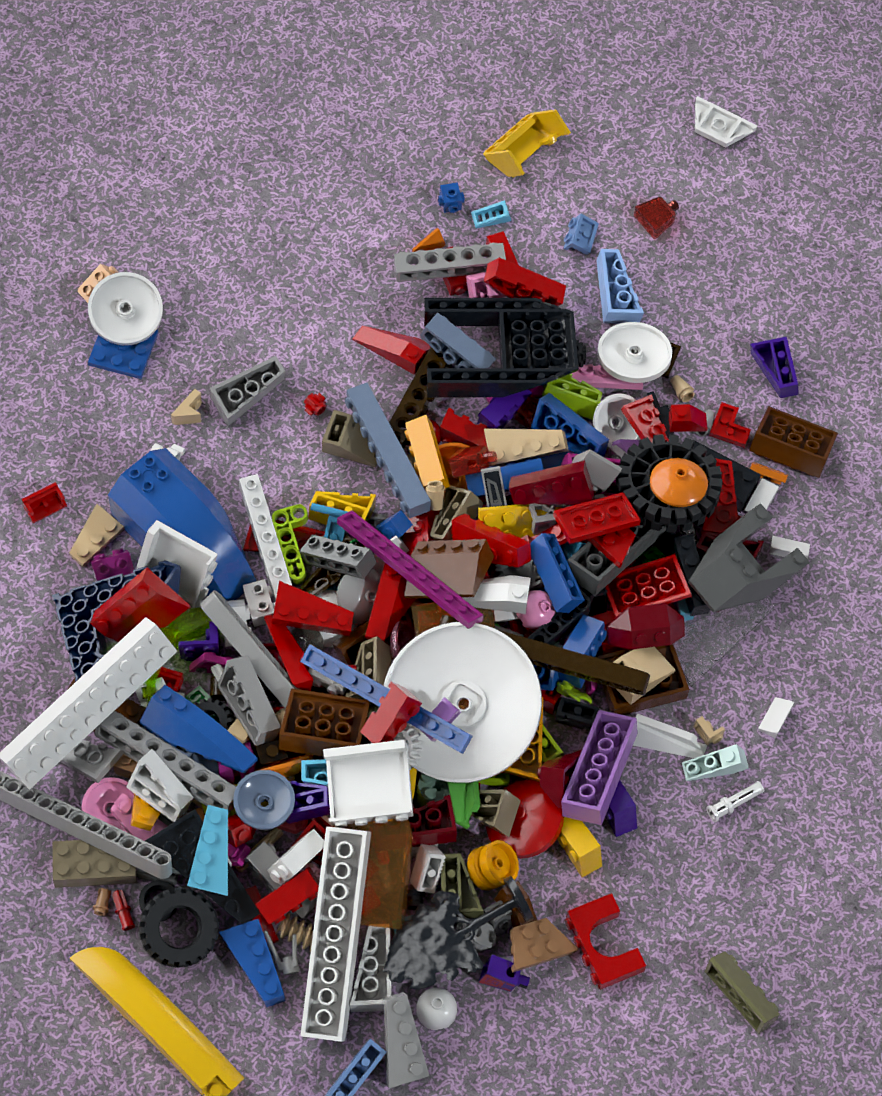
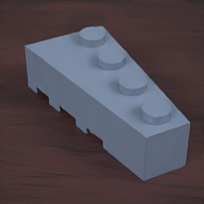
(455, 345)

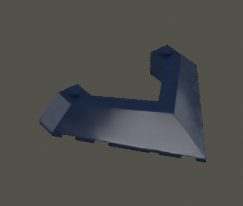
(77, 608)

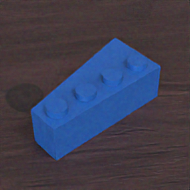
(580, 435)
(252, 954)

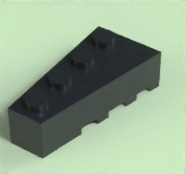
(744, 478)

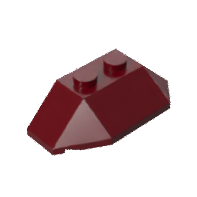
(646, 627)

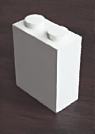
(296, 857)

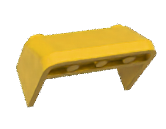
(524, 139)

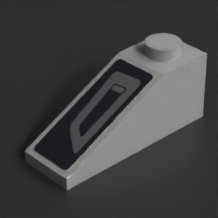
(494, 487)

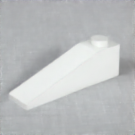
(502, 594)

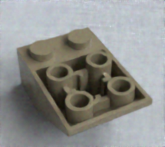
(346, 441)

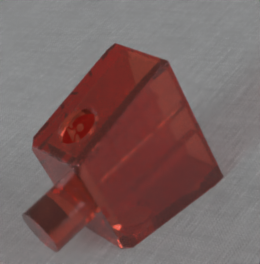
(656, 215)
(471, 460)

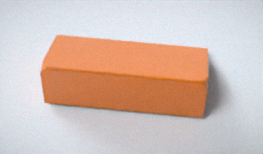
(431, 242)

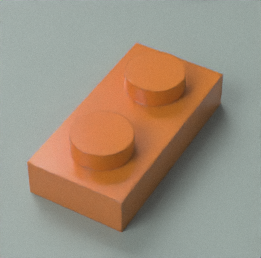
(775, 475)

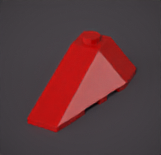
(388, 604)

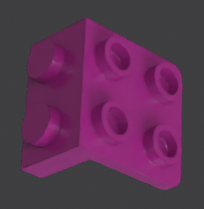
(112, 564)

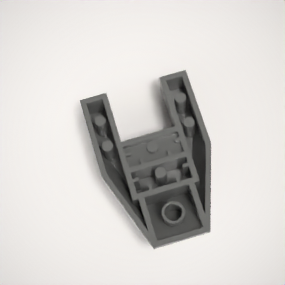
(730, 573)

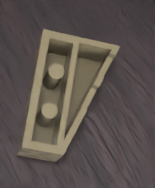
(373, 661)
(497, 810)

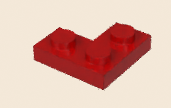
(726, 430)

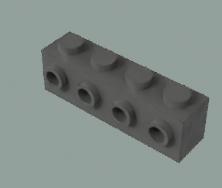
(338, 556)

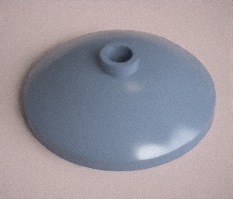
(261, 787)

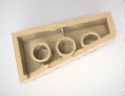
(522, 444)

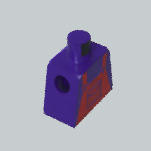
(498, 974)

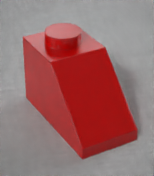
(687, 418)
(238, 831)

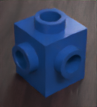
(451, 198)

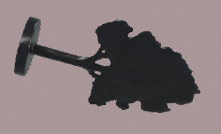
(433, 945)

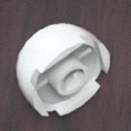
(436, 1008)

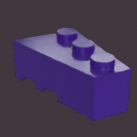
(502, 409)
(310, 801)

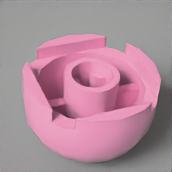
(538, 610)

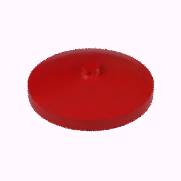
(536, 821)

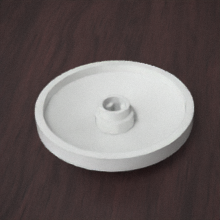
(125, 308)
(634, 352)

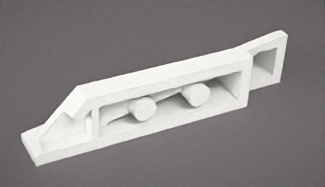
(666, 738)

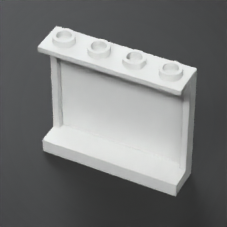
(194, 559)
(369, 783)

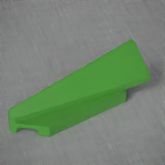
(464, 800)

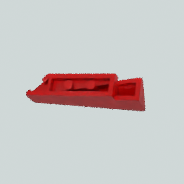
(290, 654)

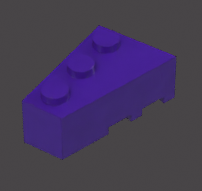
(777, 365)
(622, 812)

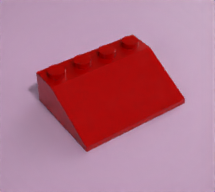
(648, 584)
(140, 598)

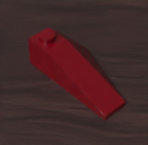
(556, 775)

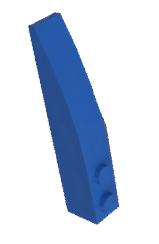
(189, 727)

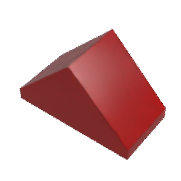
(550, 700)

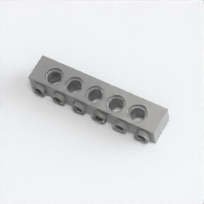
(441, 267)

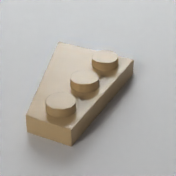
(95, 535)

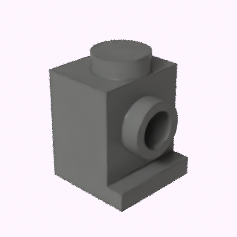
(501, 922)

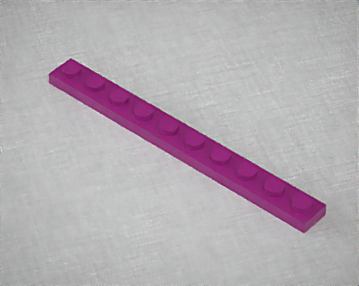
(410, 569)

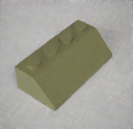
(741, 991)

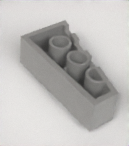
(248, 700)

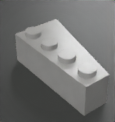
(244, 390)
(260, 861)
(402, 1045)

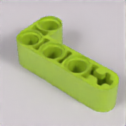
(291, 546)

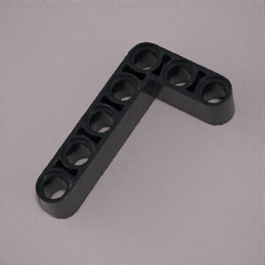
(563, 626)

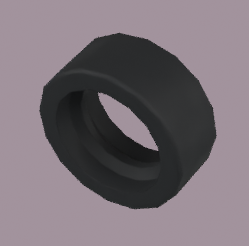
(153, 886)

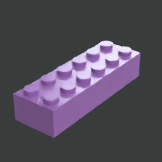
(599, 767)

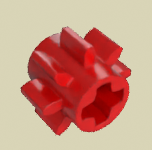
(315, 404)

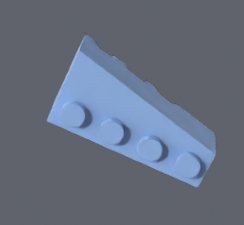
(616, 291)

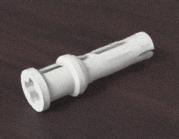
(728, 807)

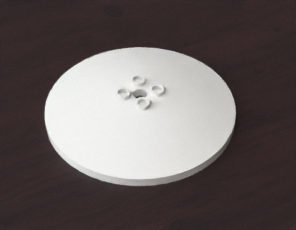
(500, 691)

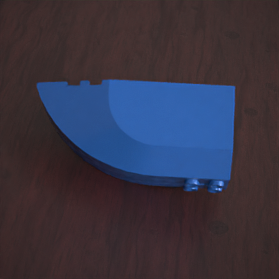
(168, 492)

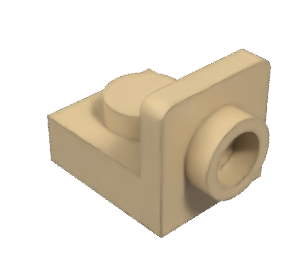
(706, 731)

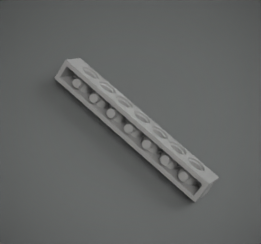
(136, 742)

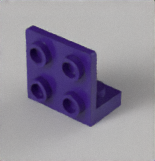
(193, 649)

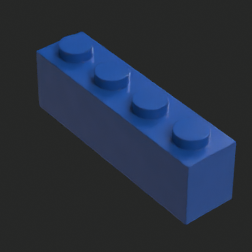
(555, 573)

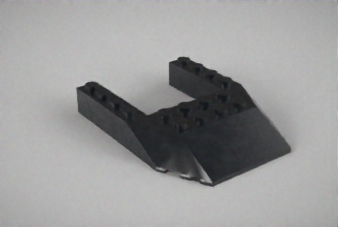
(534, 346)

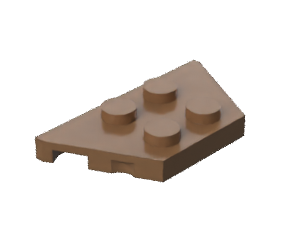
(537, 944)

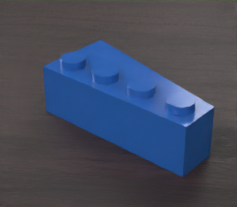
(475, 482)

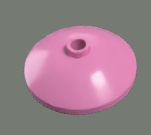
(104, 795)

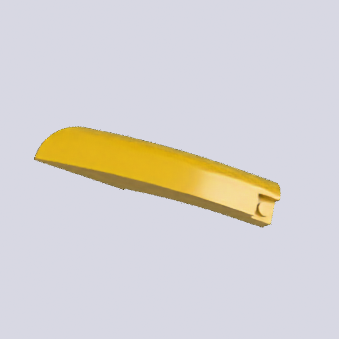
(158, 1020)

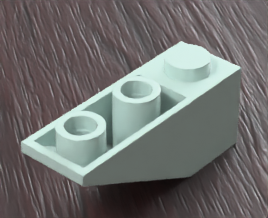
(718, 763)

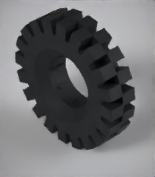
(635, 482)

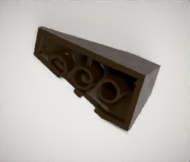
(323, 578)

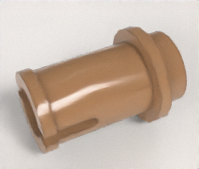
(102, 902)

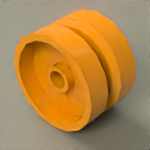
(492, 864)

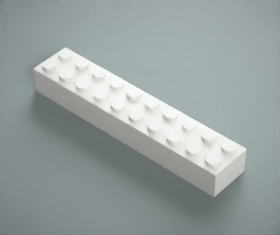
(87, 703)
(335, 934)

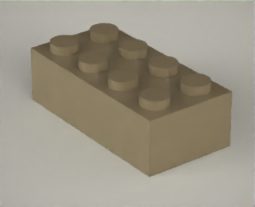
(85, 865)

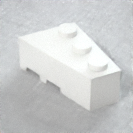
(159, 787)

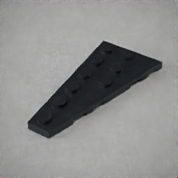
(181, 842)

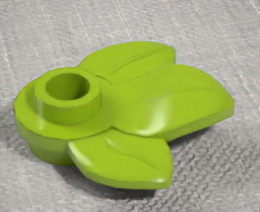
(567, 690)

